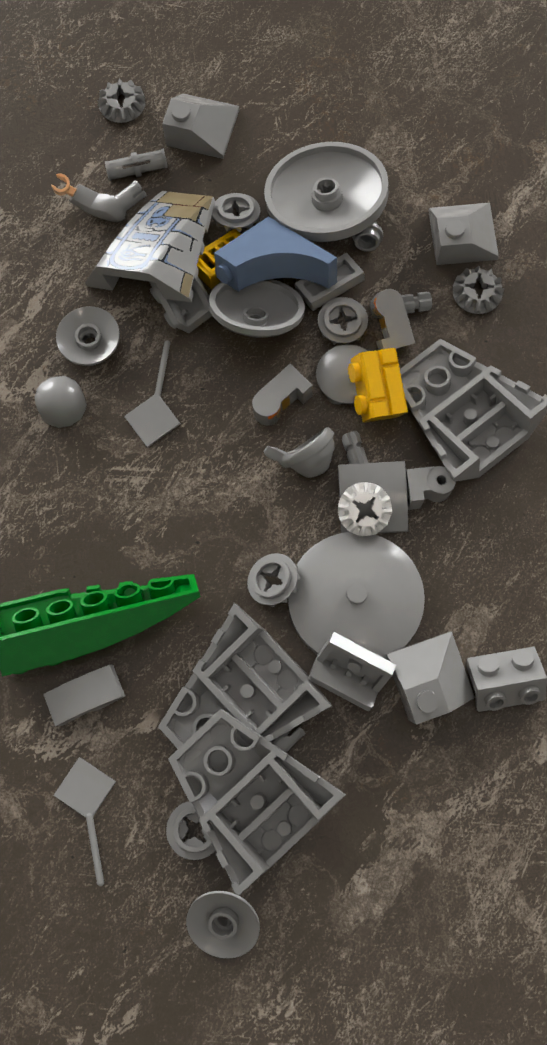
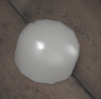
(60, 401)

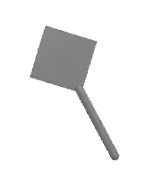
(153, 417)
(84, 792)

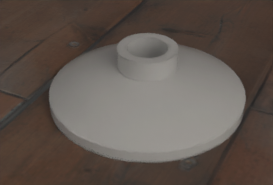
(85, 324)
(218, 935)

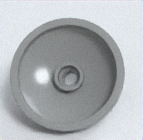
(257, 310)

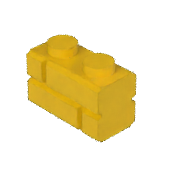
(377, 385)

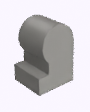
(428, 483)

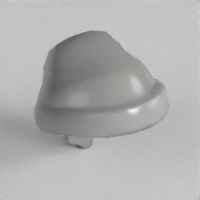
(309, 458)

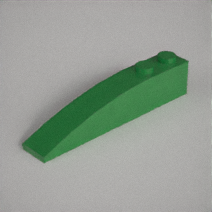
(67, 625)

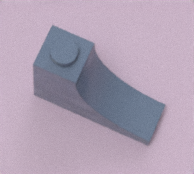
(272, 253)

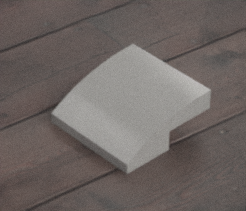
(387, 475)

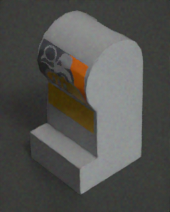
(393, 319)
(279, 394)

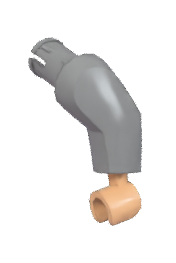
(102, 205)

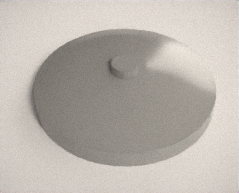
(327, 191)
(358, 590)

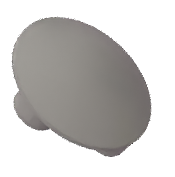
(333, 374)

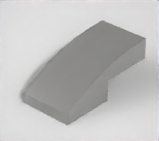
(84, 695)

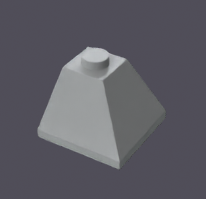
(199, 124)
(463, 233)
(431, 678)

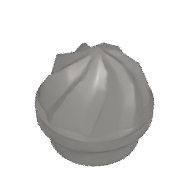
(369, 238)

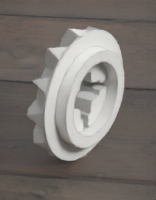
(349, 512)

